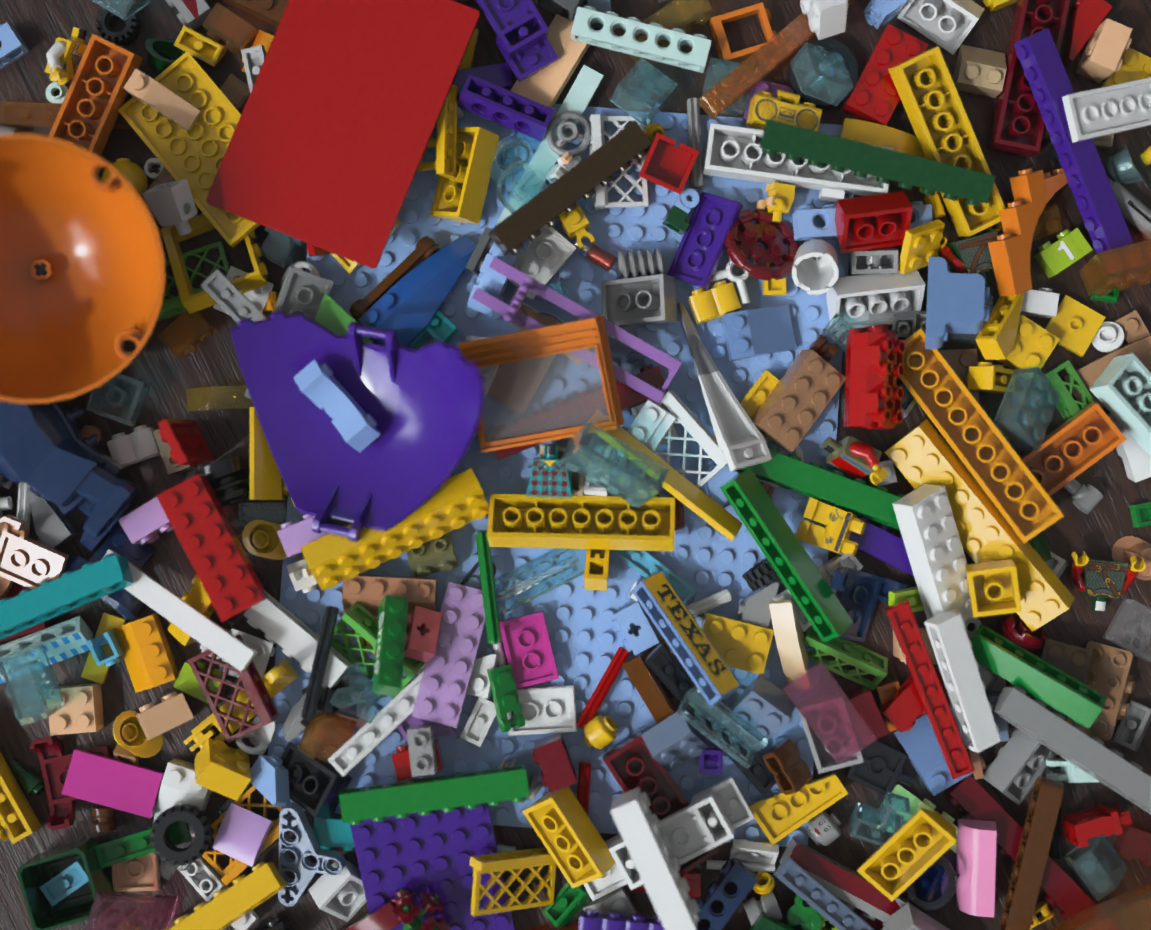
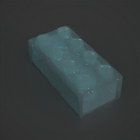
(613, 465)

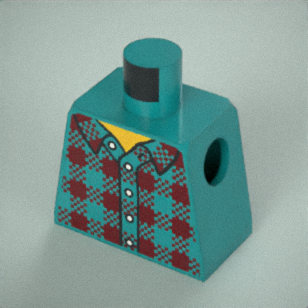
(550, 476)

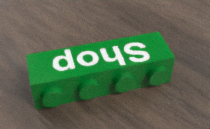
(390, 645)

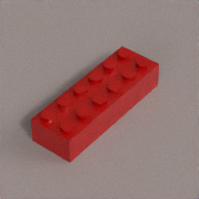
(212, 547)

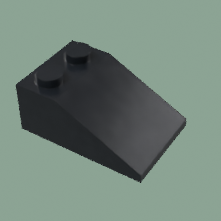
(313, 782)

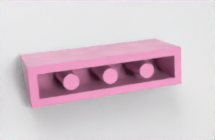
(976, 867)

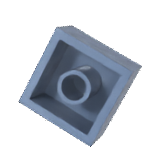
(764, 706)
(674, 742)

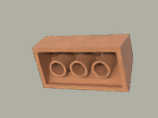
(371, 589)

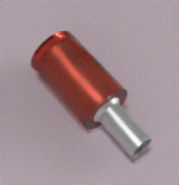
(598, 256)

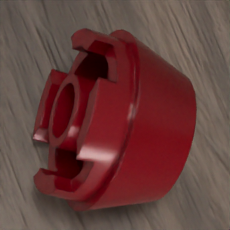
(1019, 633)

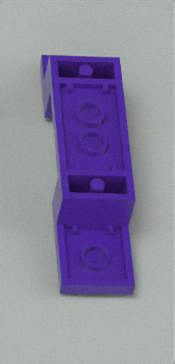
(520, 35)

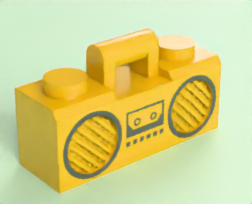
(766, 107)

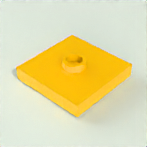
(1075, 325)

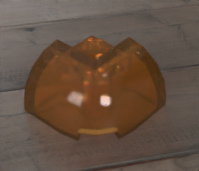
(325, 735)

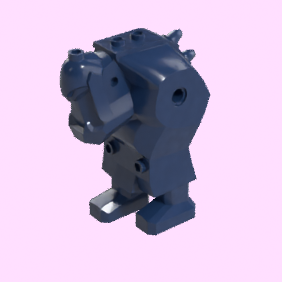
(49, 454)

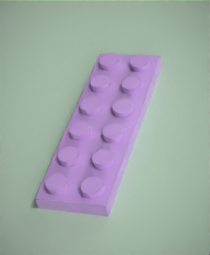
(450, 669)

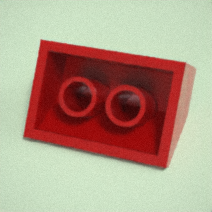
(872, 221)

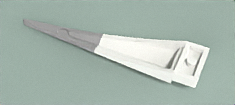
(732, 426)

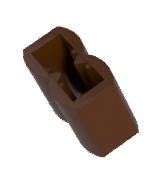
(787, 766)

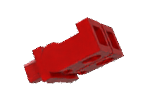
(1094, 822)

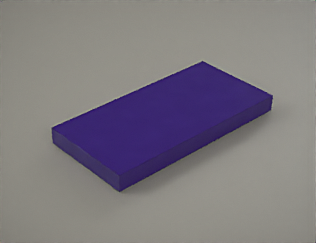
(704, 240)

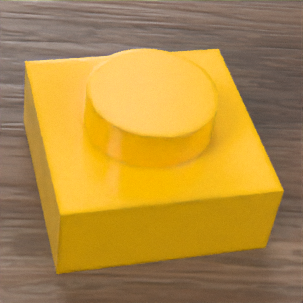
(774, 287)

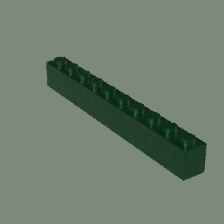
(876, 161)

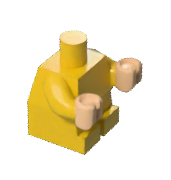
(778, 201)

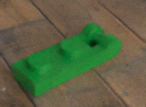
(505, 697)

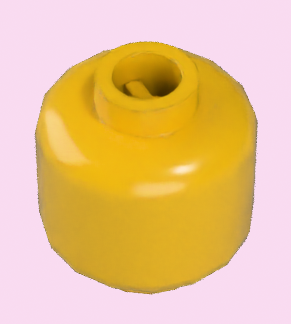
(600, 732)

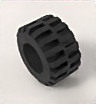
(162, 843)

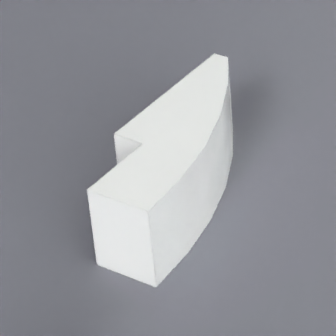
(1135, 458)

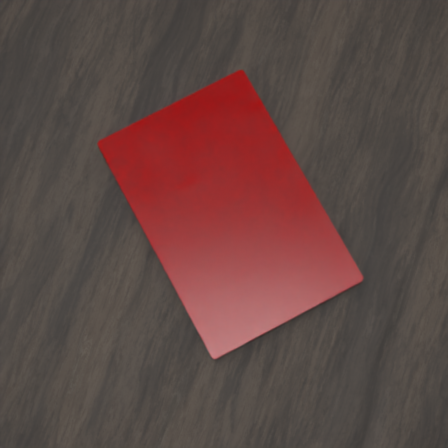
(342, 119)

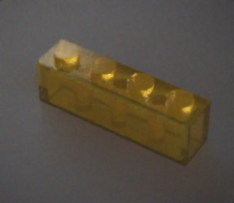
(680, 15)

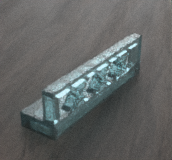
(538, 581)
(722, 720)

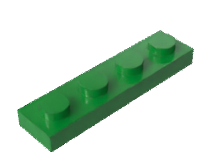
(137, 844)

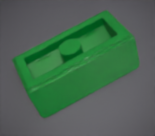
(566, 905)

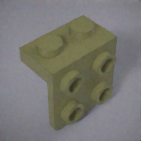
(433, 557)

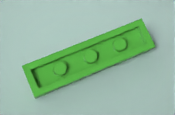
(1067, 405)
(847, 653)

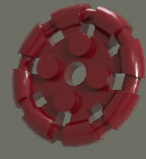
(771, 235)

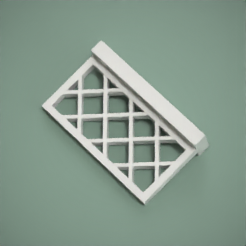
(598, 136)
(698, 432)

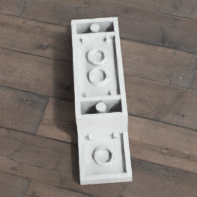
(690, 833)

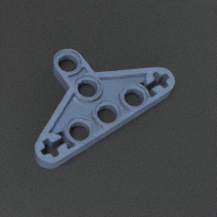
(302, 846)

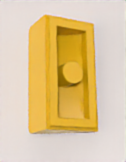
(200, 46)

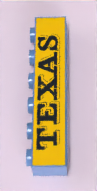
(686, 638)

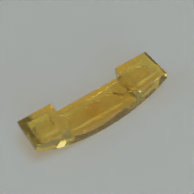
(217, 398)

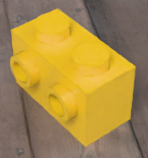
(989, 378)

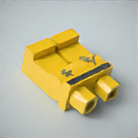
(837, 528)

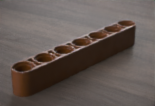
(1032, 854)

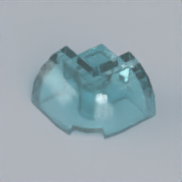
(518, 185)

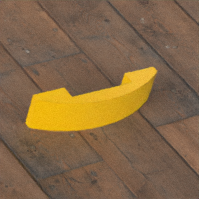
(881, 135)

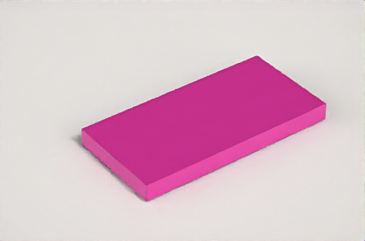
(113, 783)

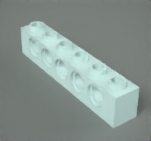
(648, 49)

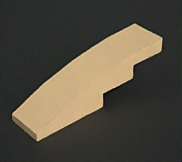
(789, 638)

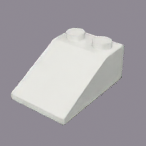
(180, 788)

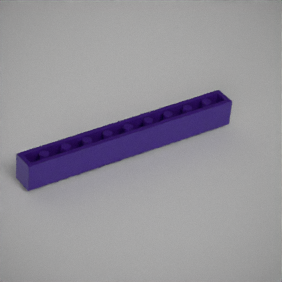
(1079, 159)

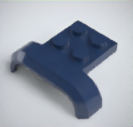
(136, 554)
(858, 596)

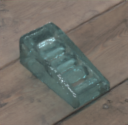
(835, 338)

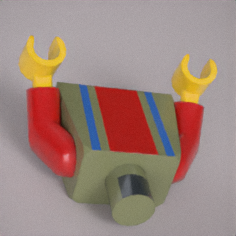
(854, 459)

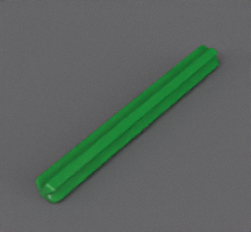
(488, 589)

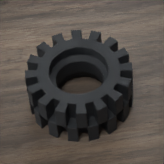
(117, 37)
(760, 575)

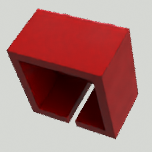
(668, 164)

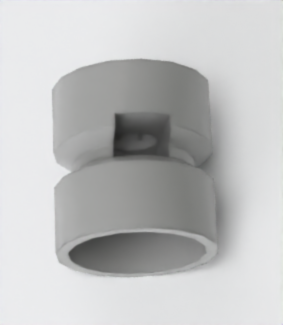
(766, 904)

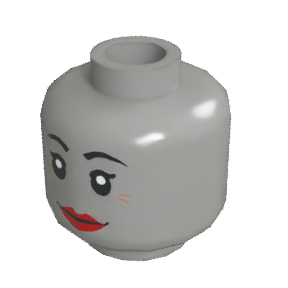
(824, 828)

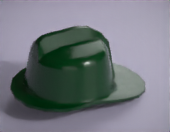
(162, 53)

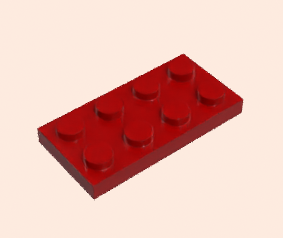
(186, 442)

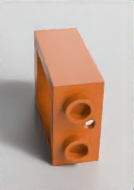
(719, 34)

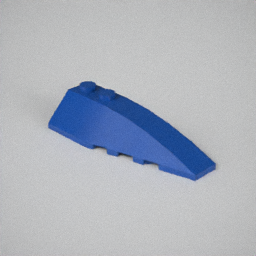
(420, 293)

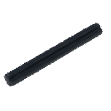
(320, 663)

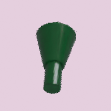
(31, 782)

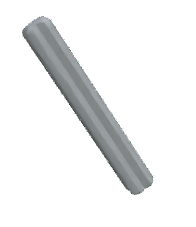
(694, 137)

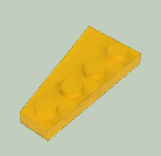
(785, 813)

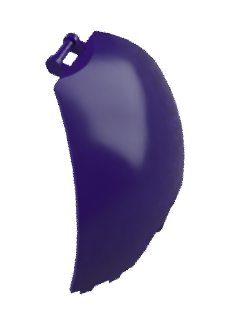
(420, 398)

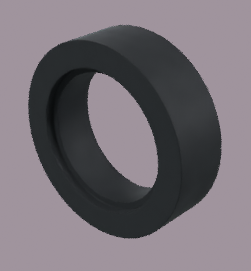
(850, 63)

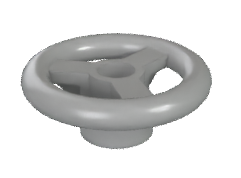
(566, 125)

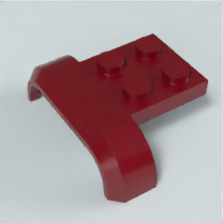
(54, 770)

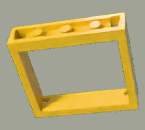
(202, 300)

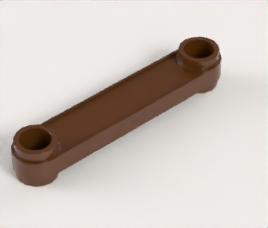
(424, 249)

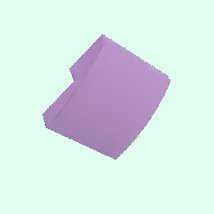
(242, 835)

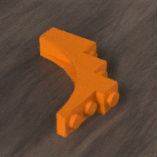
(1012, 249)

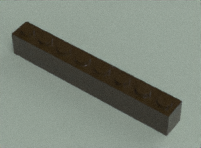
(569, 188)

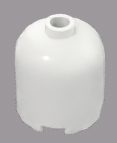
(815, 266)

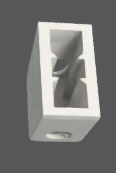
(172, 204)

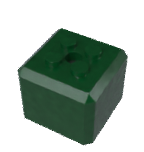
(46, 866)

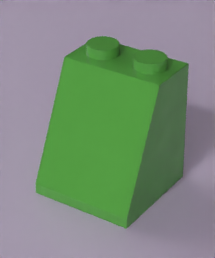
(336, 318)

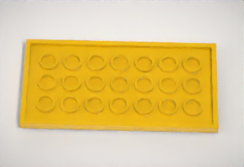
(196, 152)

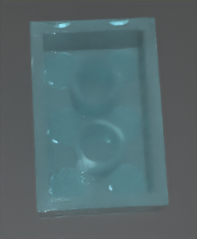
(1026, 409)
(31, 683)

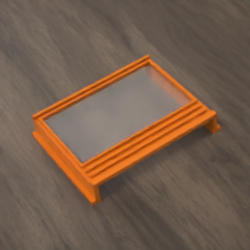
(545, 383)

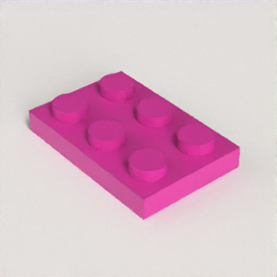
(529, 649)

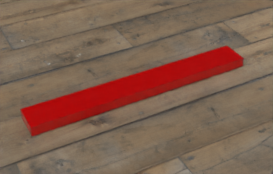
(929, 689)

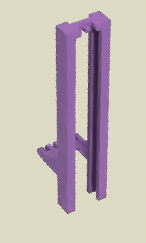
(527, 283)

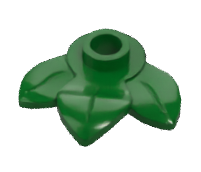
(804, 915)

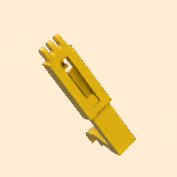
(274, 680)

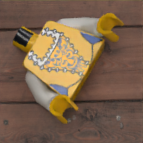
(66, 56)

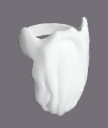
(260, 738)

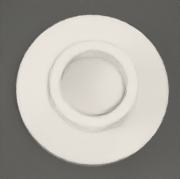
(1109, 337)

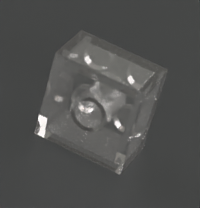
(1131, 629)

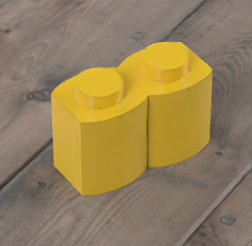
(714, 302)

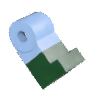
(683, 204)

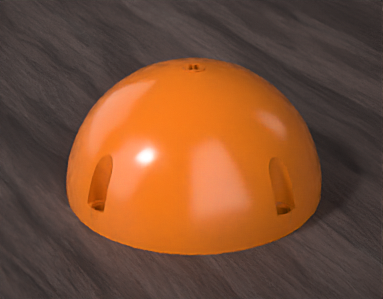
(101, 264)

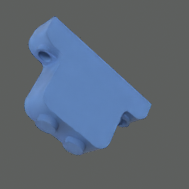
(953, 303)

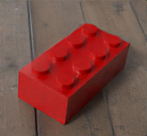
(875, 92)

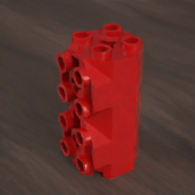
(872, 369)

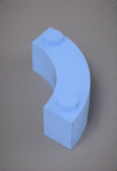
(491, 280)
(347, 415)

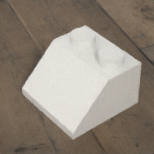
(340, 894)

